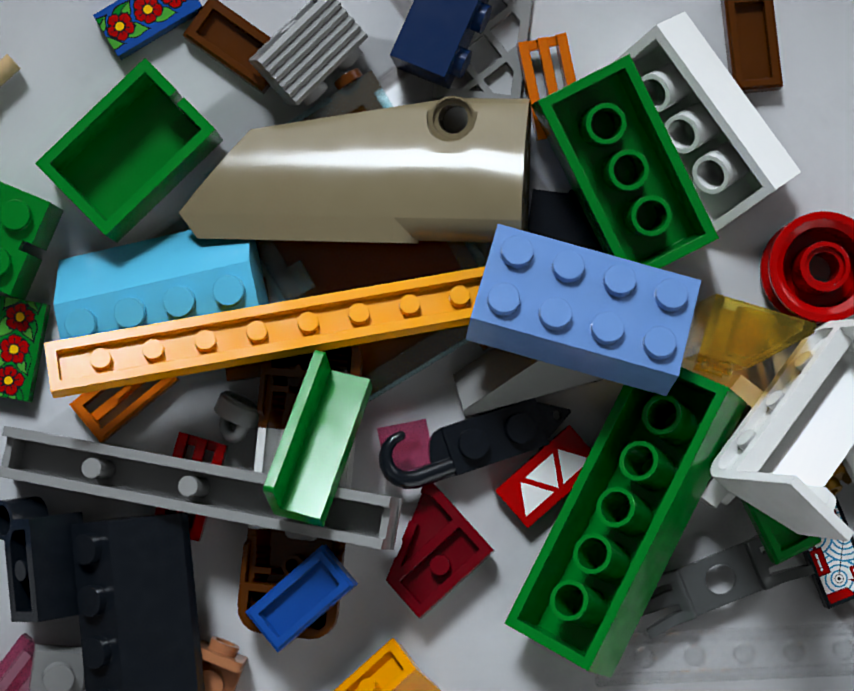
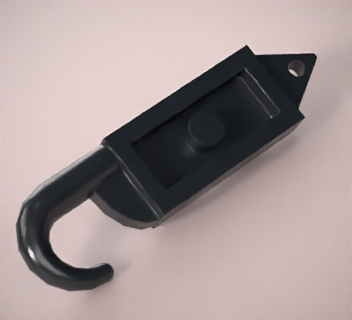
(475, 442)

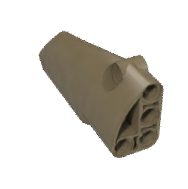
(374, 177)

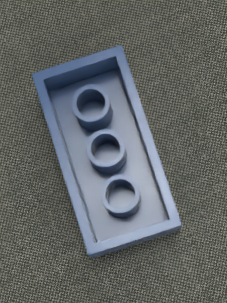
(583, 310)

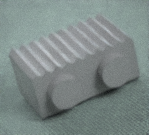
(309, 50)

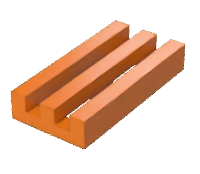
(542, 46)
(91, 419)

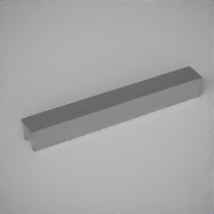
(188, 487)

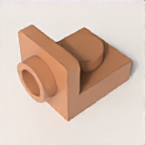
(221, 664)

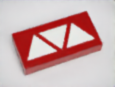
(545, 477)

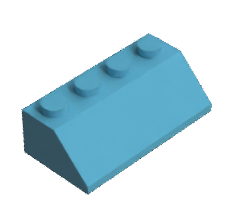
(156, 283)

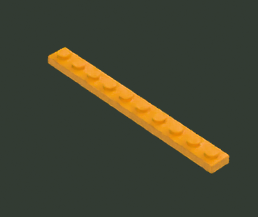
(261, 333)

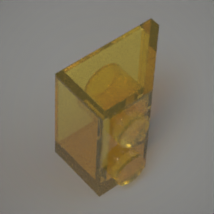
(738, 335)

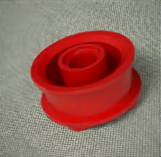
(787, 273)

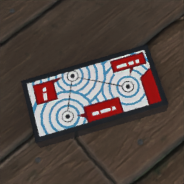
(833, 567)

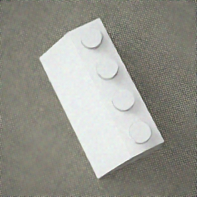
(710, 121)

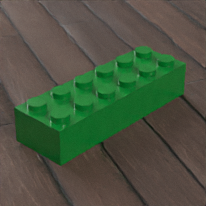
(624, 520)

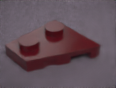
(435, 552)

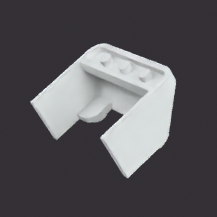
(798, 436)

